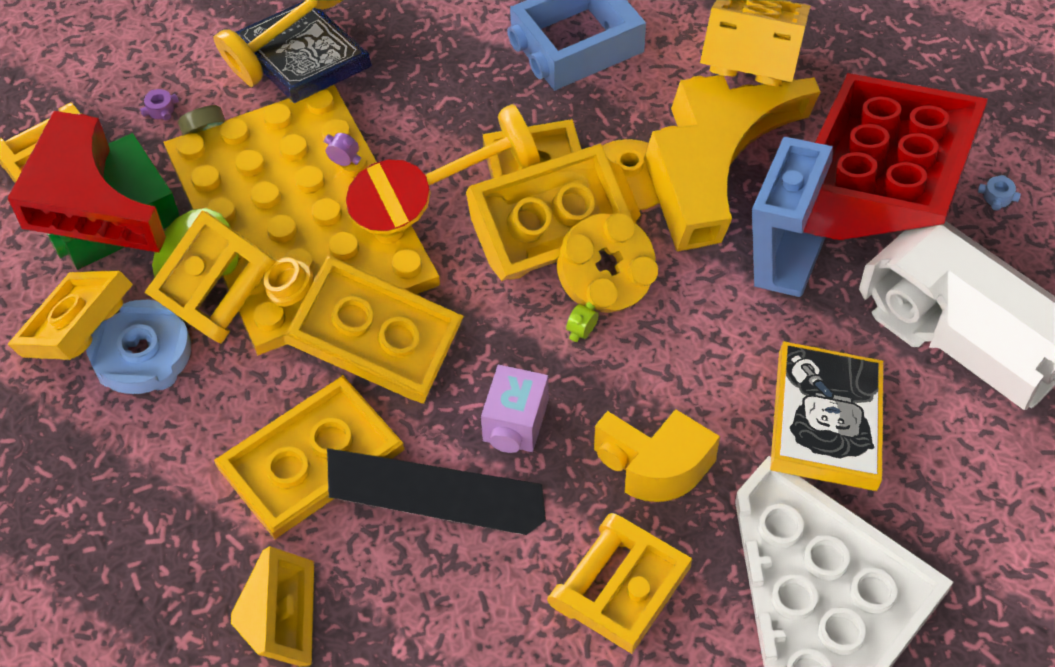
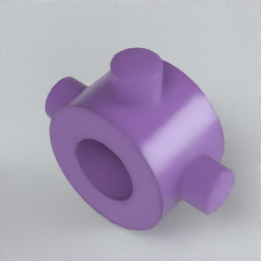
(159, 104)
(342, 149)

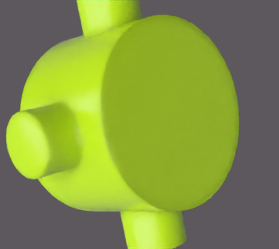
(582, 321)

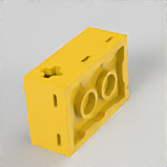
(755, 38)

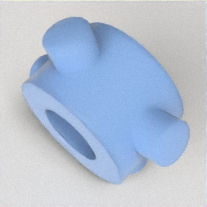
(999, 192)

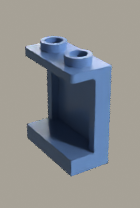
(780, 247)

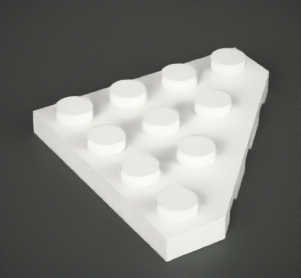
(826, 579)

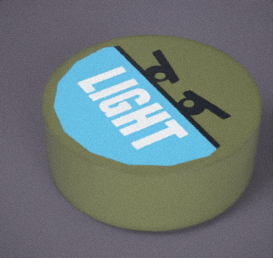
(201, 119)

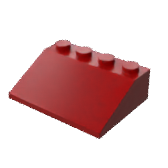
(892, 157)

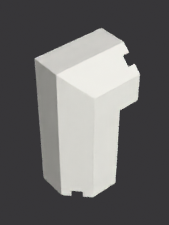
(968, 304)

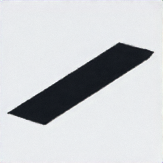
(436, 492)

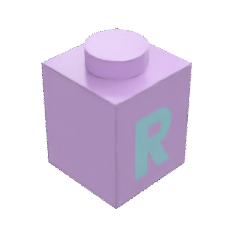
(514, 409)

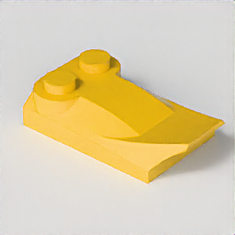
(532, 209)

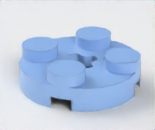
(143, 371)

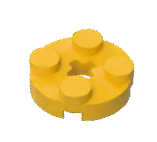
(617, 237)

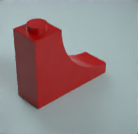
(66, 189)

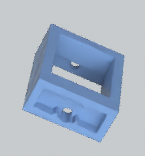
(619, 42)

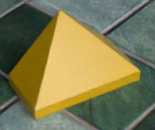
(278, 607)

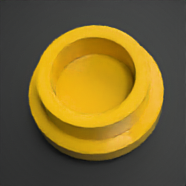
(288, 281)

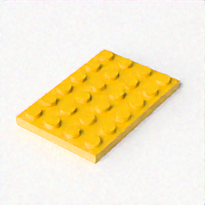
(290, 200)

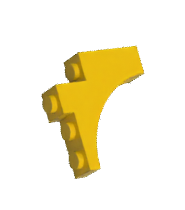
(713, 128)

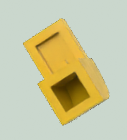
(660, 465)

